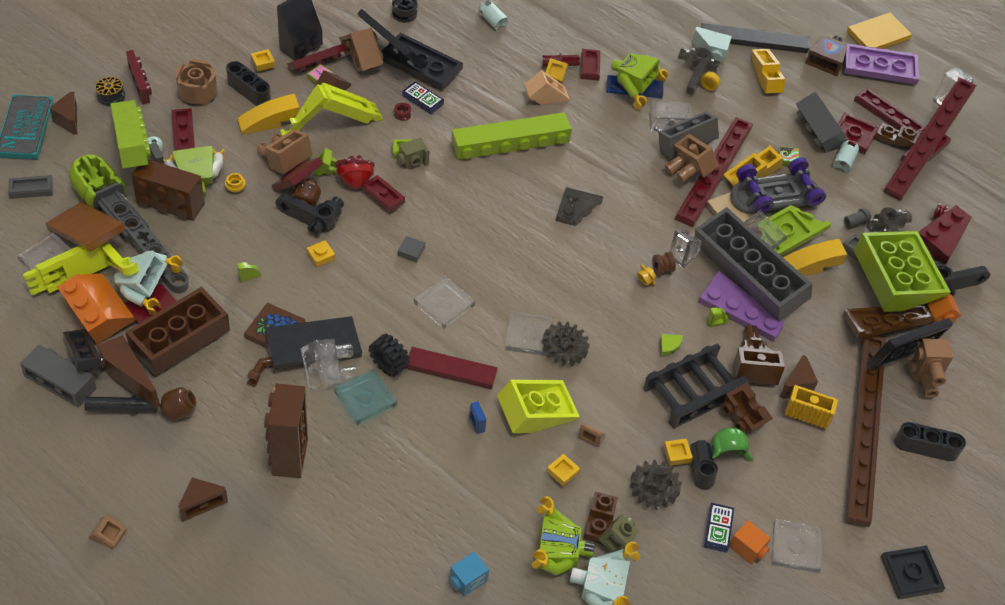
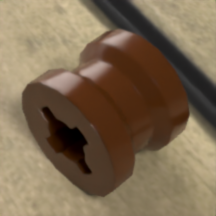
(663, 263)

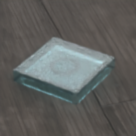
(365, 397)

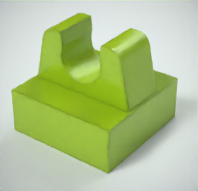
(328, 163)

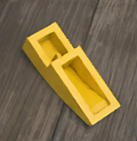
(768, 71)
(269, 114)
(765, 163)
(817, 256)

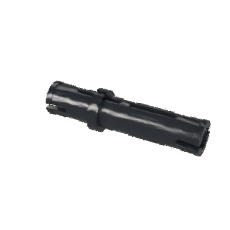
(92, 403)

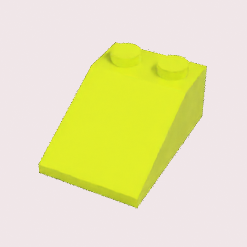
(536, 405)

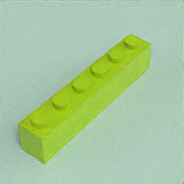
(130, 134)
(510, 136)

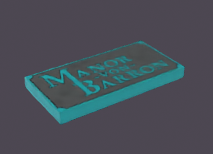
(25, 126)

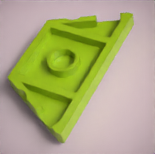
(797, 227)

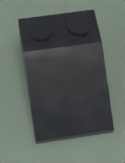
(298, 28)

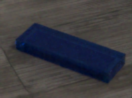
(654, 90)

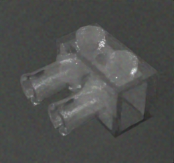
(323, 366)

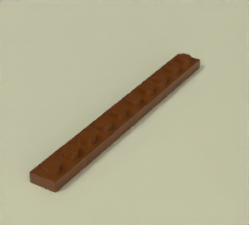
(865, 436)

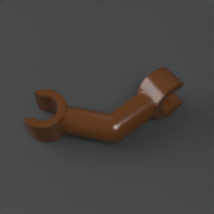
(254, 375)

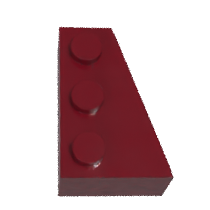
(945, 233)

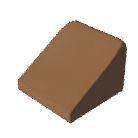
(591, 435)
(107, 532)

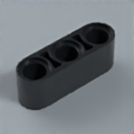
(248, 83)
(929, 441)

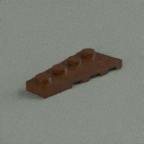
(874, 321)

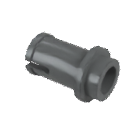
(857, 218)

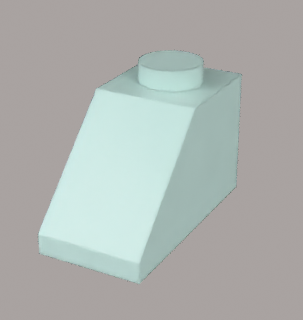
(713, 41)

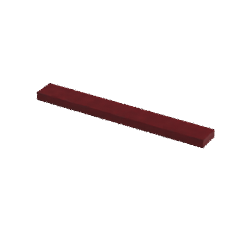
(929, 138)
(706, 186)

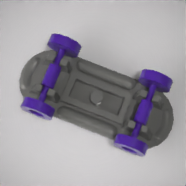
(776, 191)

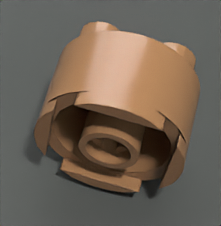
(196, 82)

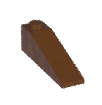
(126, 369)

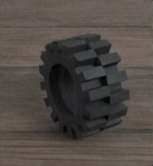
(389, 355)

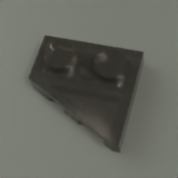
(576, 205)

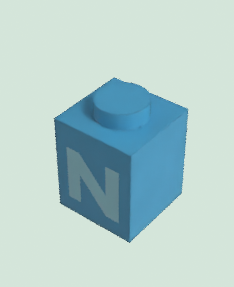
(468, 574)

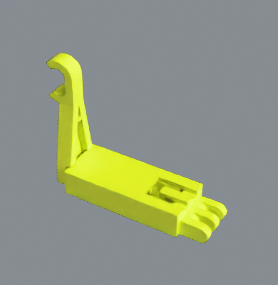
(337, 101)
(76, 262)

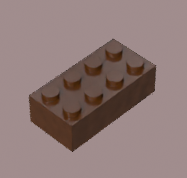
(178, 331)
(287, 430)

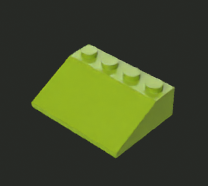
(900, 269)

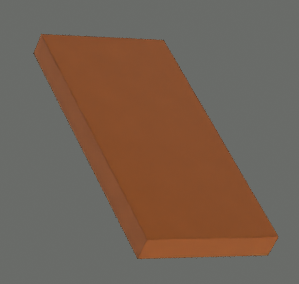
(85, 226)

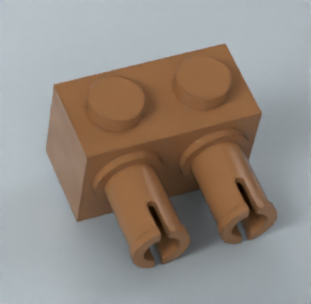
(286, 150)
(695, 156)
(930, 364)

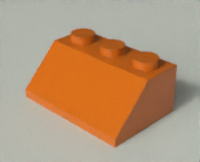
(96, 305)

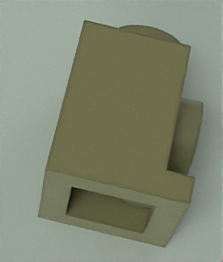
(413, 153)
(622, 529)

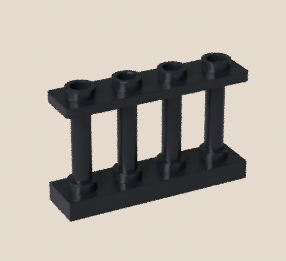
(698, 404)

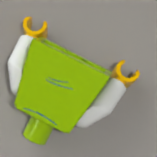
(200, 161)

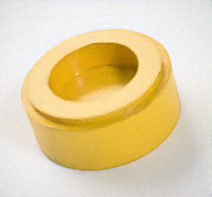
(710, 81)

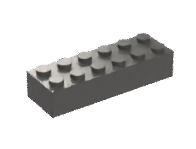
(754, 264)

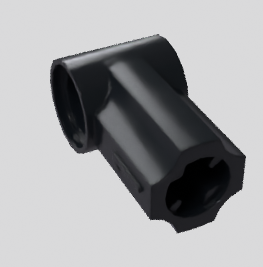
(703, 464)

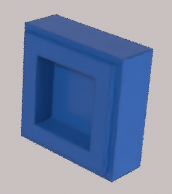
(477, 417)

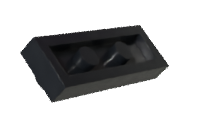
(82, 349)

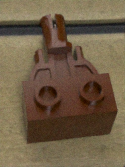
(757, 360)

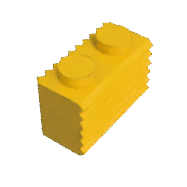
(811, 407)

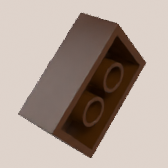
(168, 189)

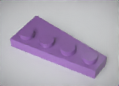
(740, 306)

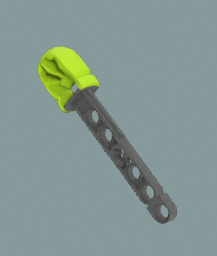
(94, 172)

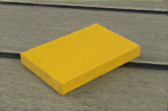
(879, 32)

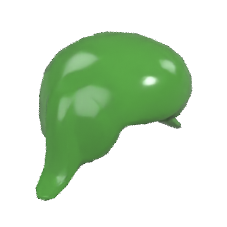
(731, 439)

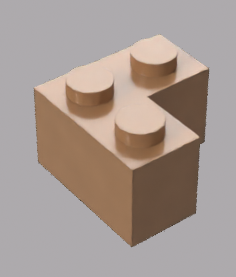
(363, 49)

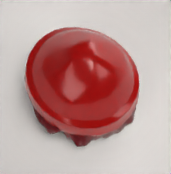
(355, 171)

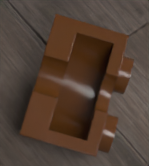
(744, 410)

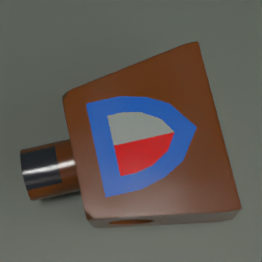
(827, 54)

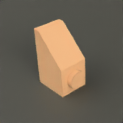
(545, 89)

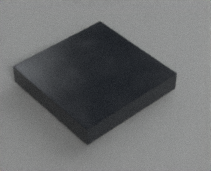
(912, 572)

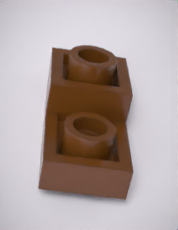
(890, 135)
(600, 516)

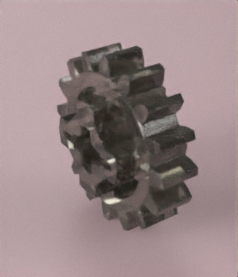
(555, 339)
(655, 484)

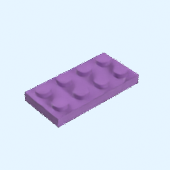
(881, 64)

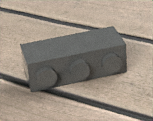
(820, 122)
(701, 126)
(58, 375)

